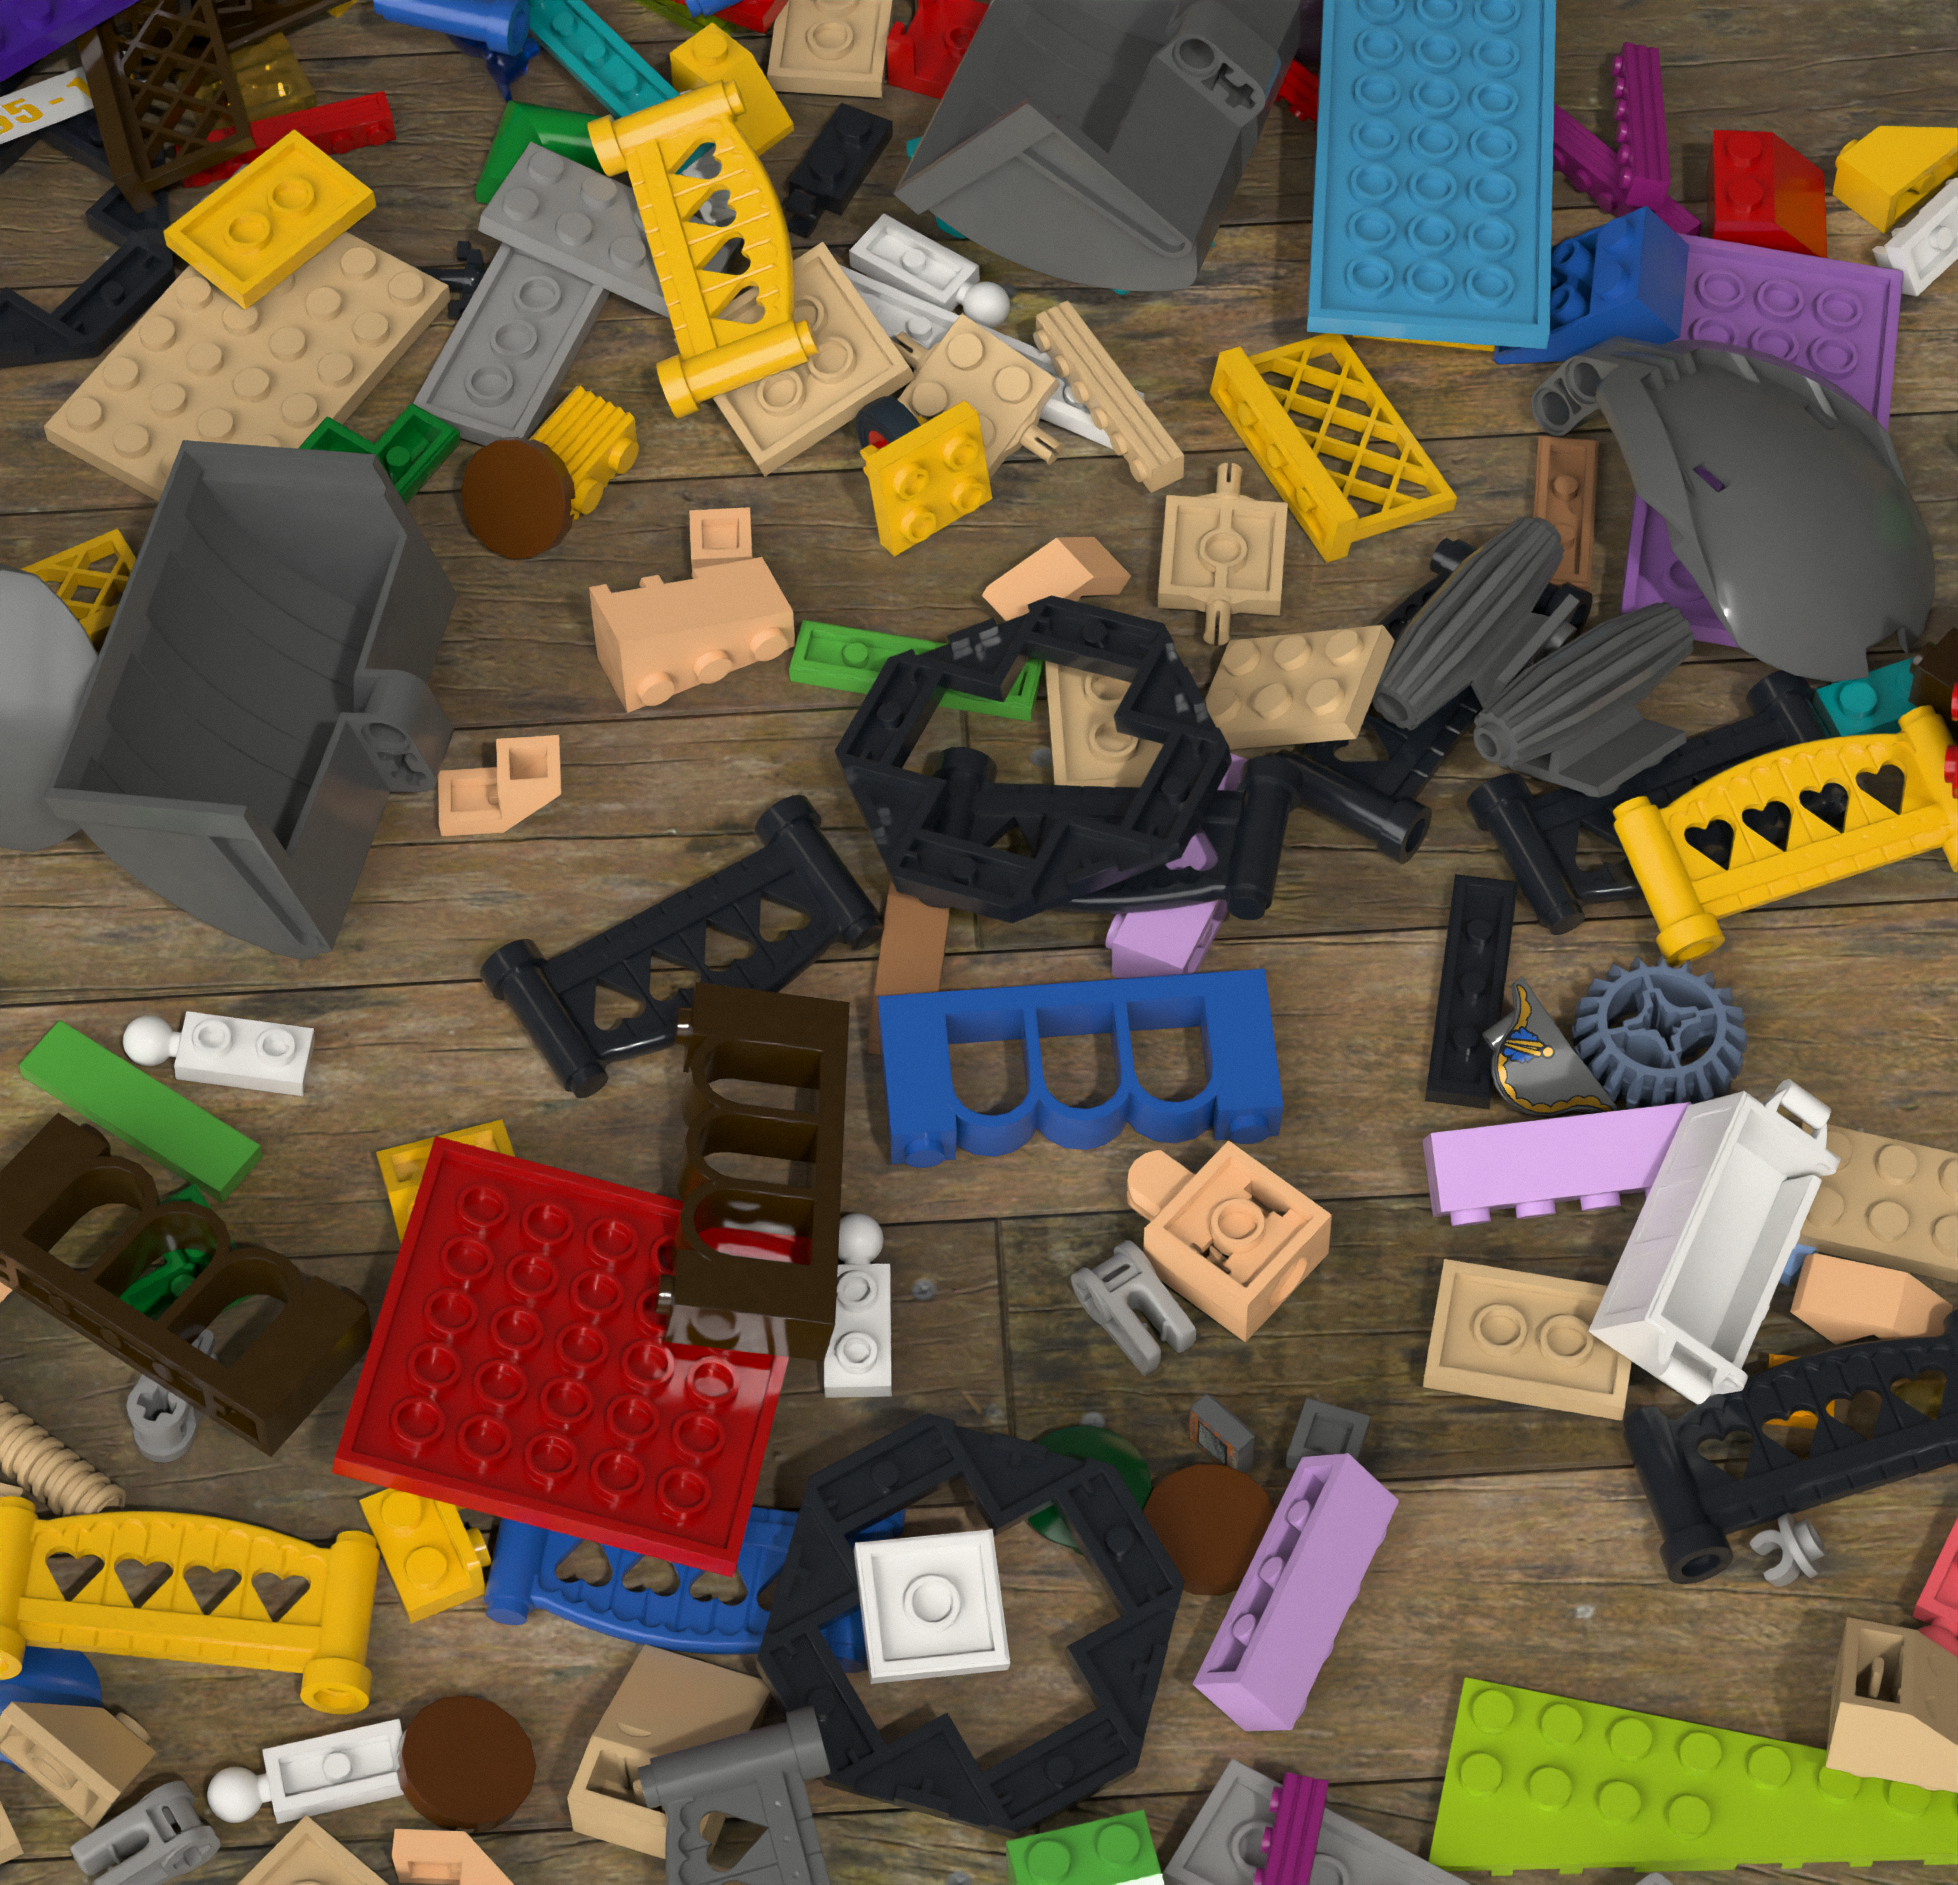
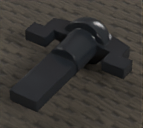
(461, 280)

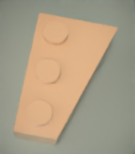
(689, 630)

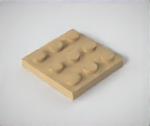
(810, 401)

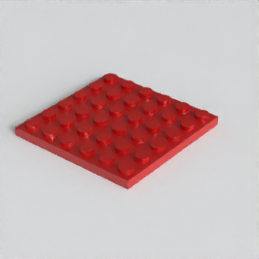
(539, 1381)

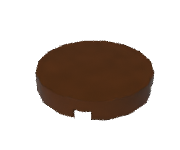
(518, 497)
(1210, 1525)
(465, 1764)

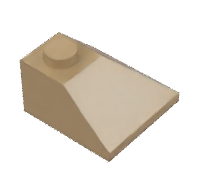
(76, 1753)

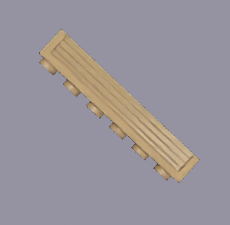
(1109, 397)

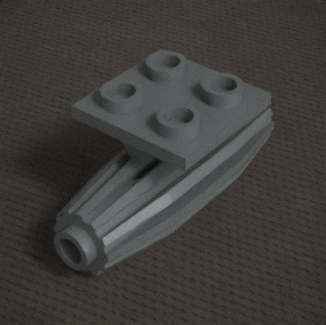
(1478, 626)
(1575, 709)

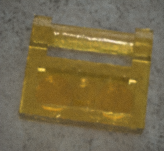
(268, 80)

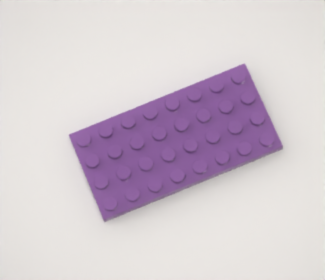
(1786, 304)

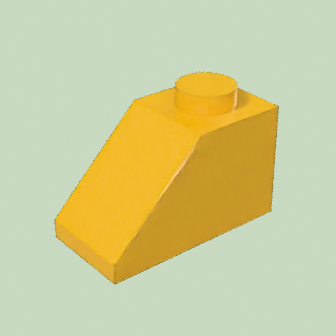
(717, 56)
(1895, 171)

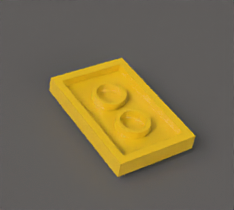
(270, 219)

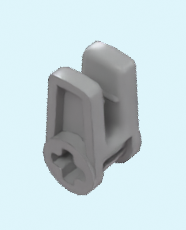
(1128, 1284)
(162, 1420)
(149, 1827)

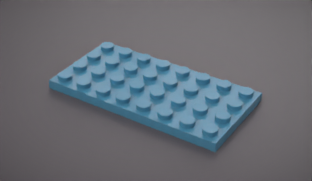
(1434, 171)

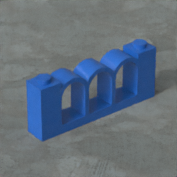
(1237, 1044)

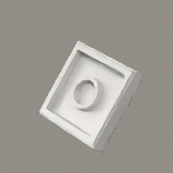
(931, 1606)

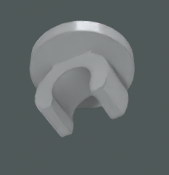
(1800, 1549)

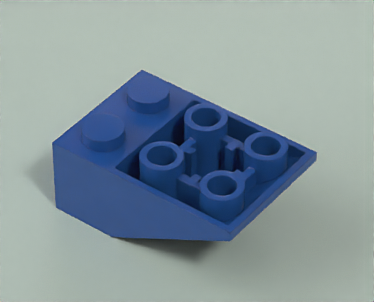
(1612, 283)

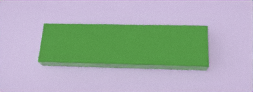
(854, 657)
(141, 1111)

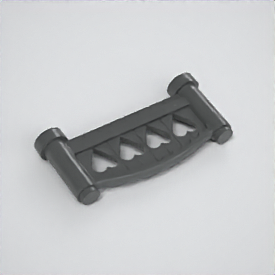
(752, 1779)

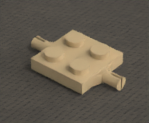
(992, 379)
(1222, 554)

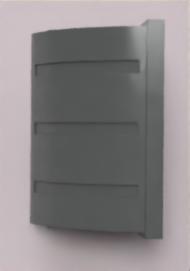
(1103, 132)
(262, 691)

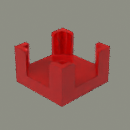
(933, 45)

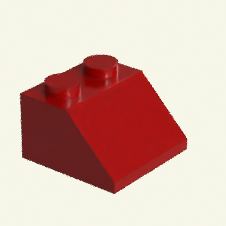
(1765, 194)

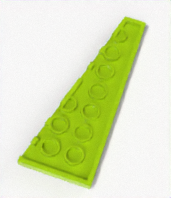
(1613, 1787)

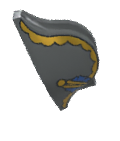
(1537, 1066)

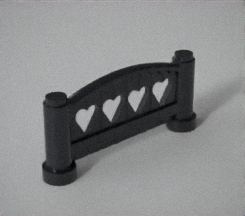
(1381, 795)
(1240, 825)
(1543, 832)
(793, 868)
(1702, 1503)

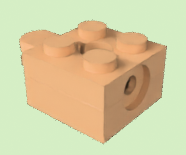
(1244, 1212)

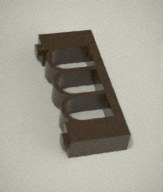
(739, 1299)
(272, 1383)

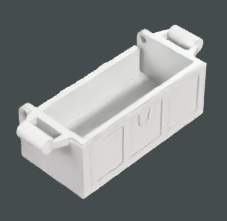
(1716, 1239)

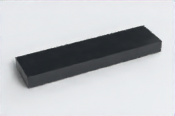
(1471, 990)

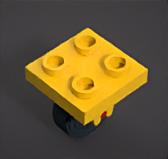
(921, 469)

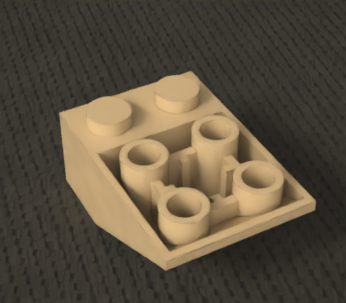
(1894, 1707)
(658, 1710)

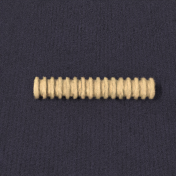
(51, 1470)

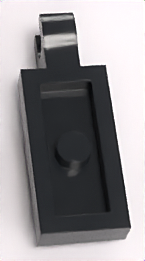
(835, 166)

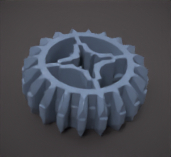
(1672, 1021)

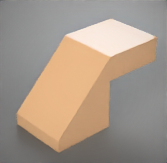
(1062, 569)
(501, 795)
(1859, 1299)
(443, 1859)

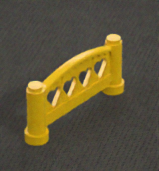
(713, 351)
(1694, 892)
(318, 1636)

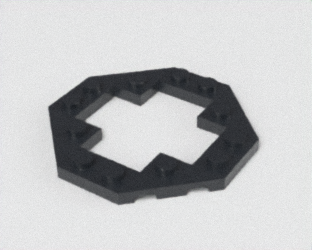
(117, 289)
(1079, 851)
(933, 1765)

